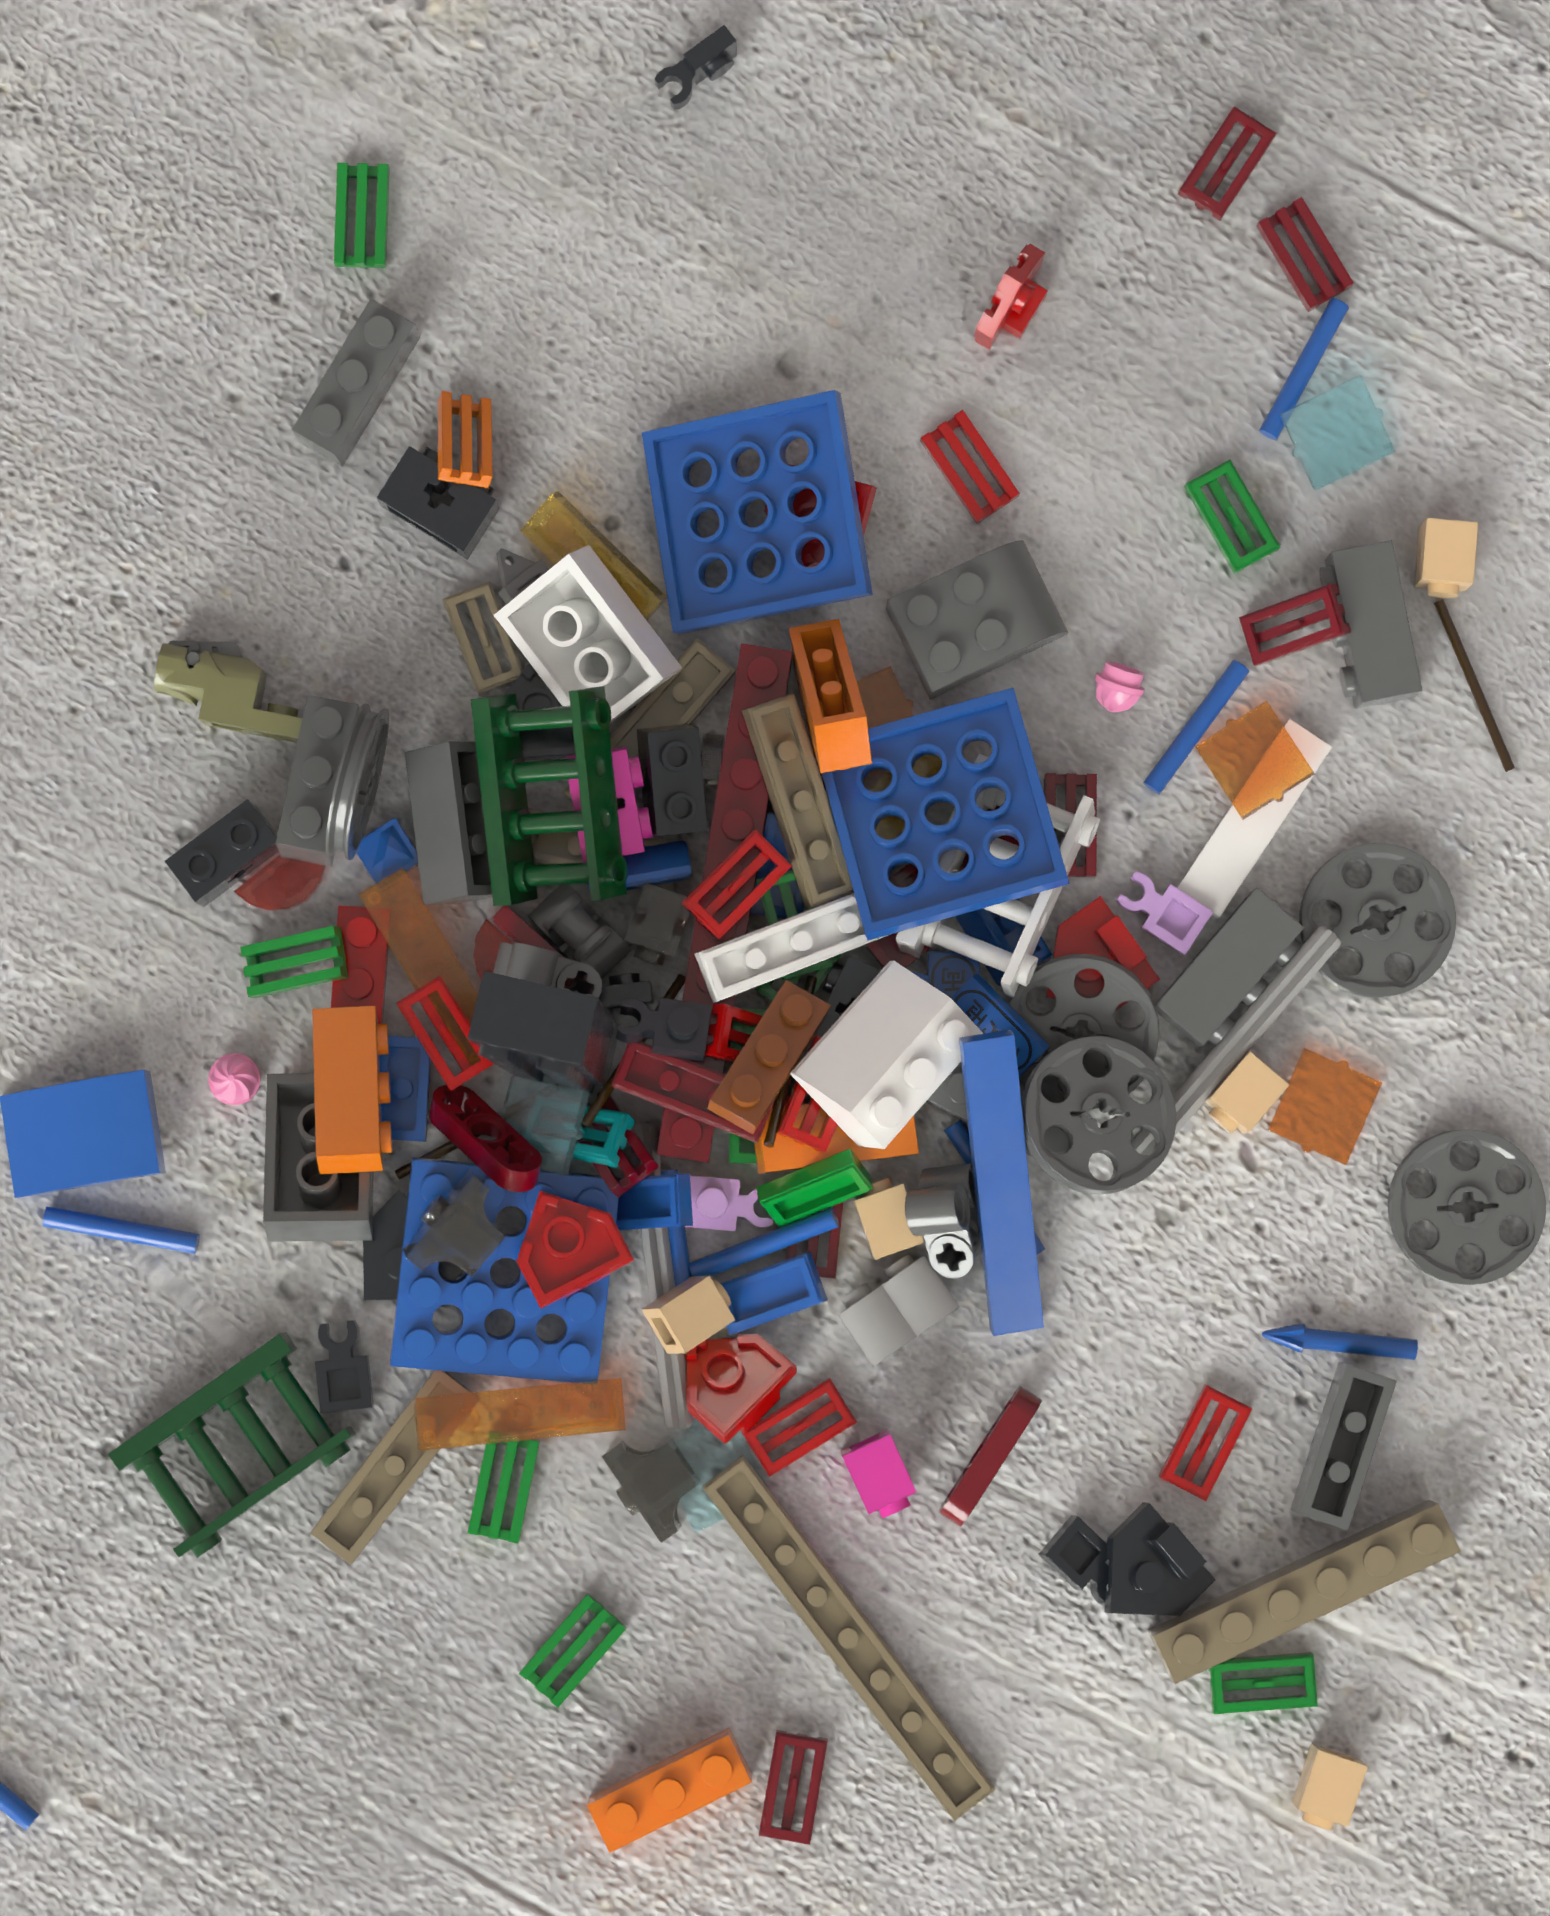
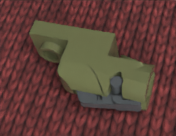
(226, 686)

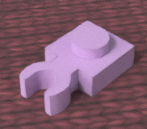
(1172, 917)
(718, 1204)

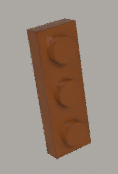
(769, 1057)

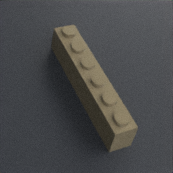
(1304, 1590)

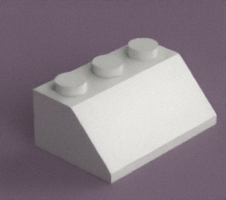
(587, 634)
(885, 1056)

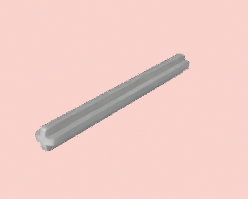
(1247, 1030)
(660, 1281)

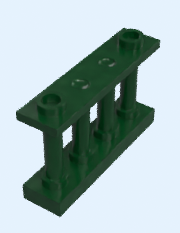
(505, 803)
(187, 1424)

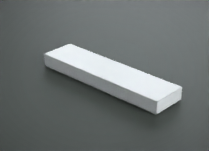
(1240, 842)
(782, 948)

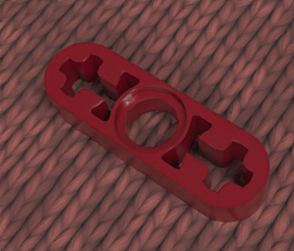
(506, 1161)
(990, 1456)

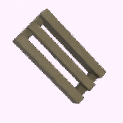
(499, 678)

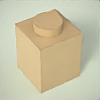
(1445, 556)
(1245, 1095)
(885, 1220)
(689, 1314)
(1328, 1787)

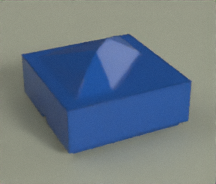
(387, 851)

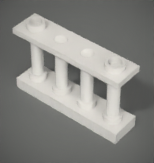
(1020, 965)

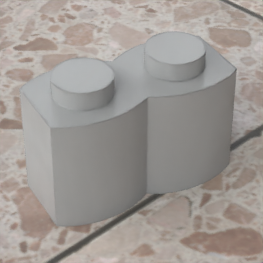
(897, 1309)

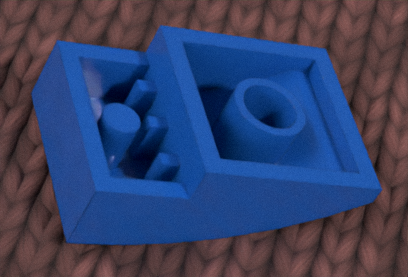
(82, 1133)

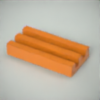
(466, 410)

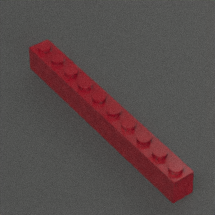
(738, 810)

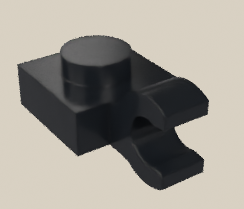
(707, 59)

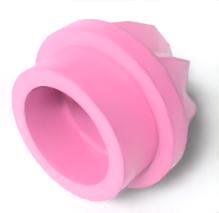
(1118, 686)
(234, 1079)

